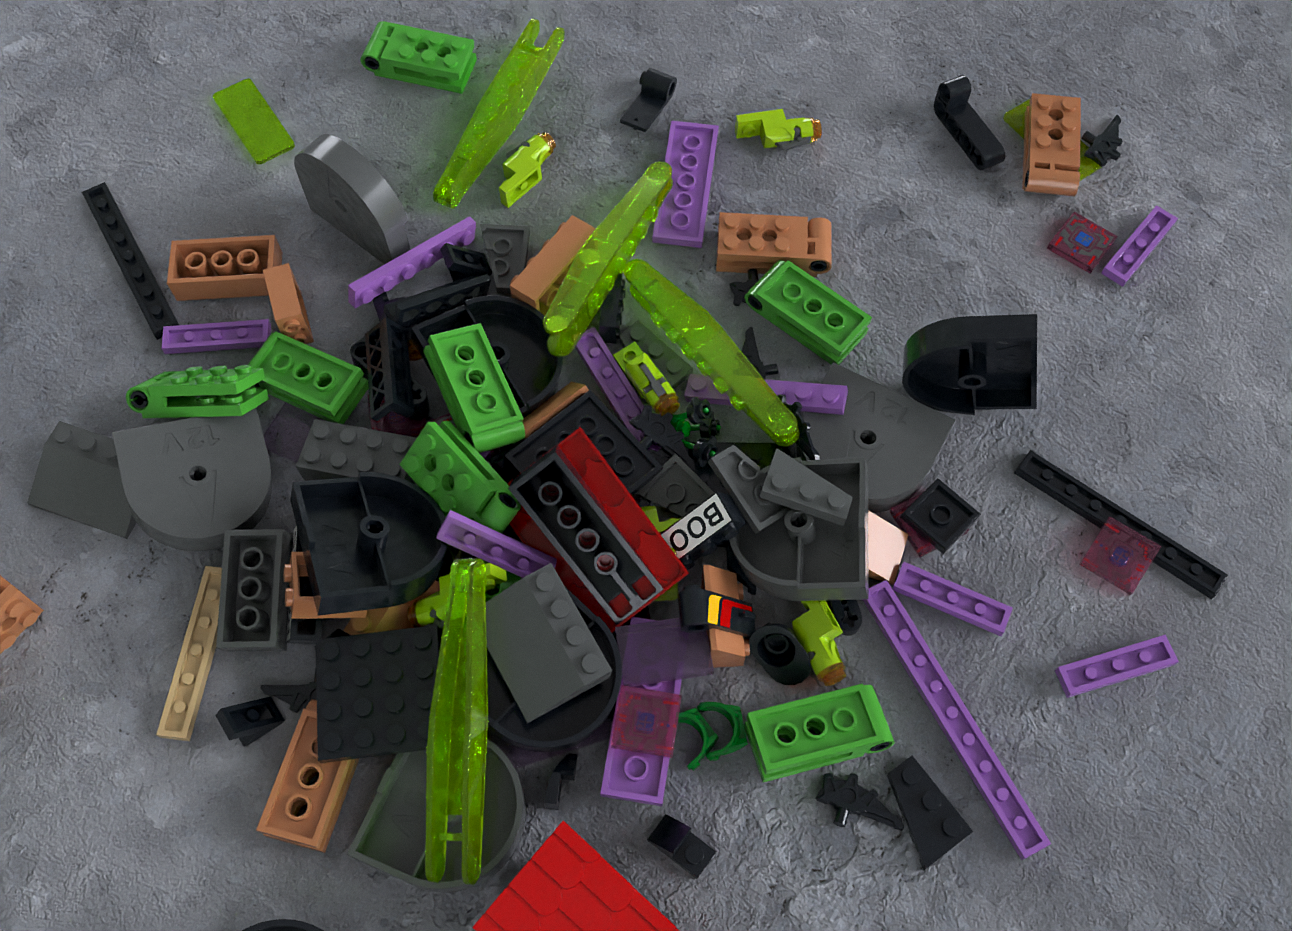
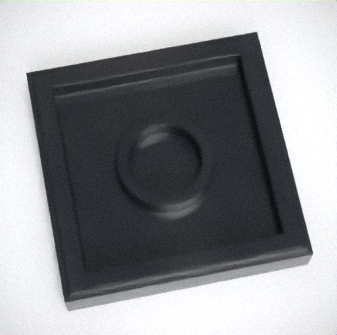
(940, 516)

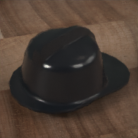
(780, 653)

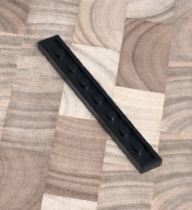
(130, 259)
(1097, 509)

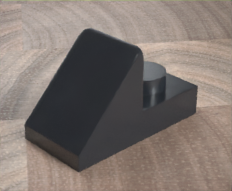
(464, 262)
(250, 719)
(681, 845)

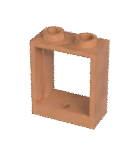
(288, 303)
(305, 606)

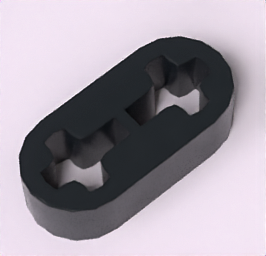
(853, 612)

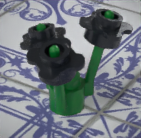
(699, 412)

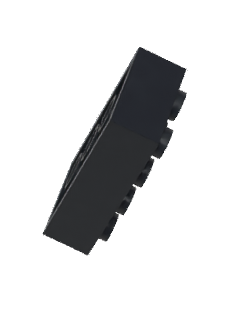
(611, 311)

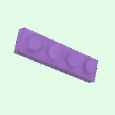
(1139, 246)
(215, 336)
(492, 545)
(952, 599)
(1116, 666)

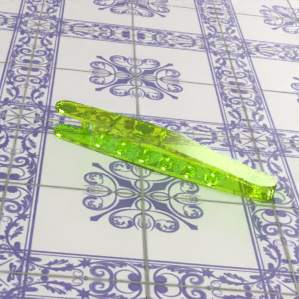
(498, 112)
(604, 258)
(711, 349)
(459, 726)

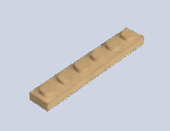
(194, 661)

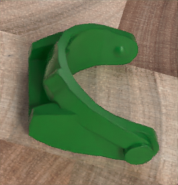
(734, 715)
(707, 734)

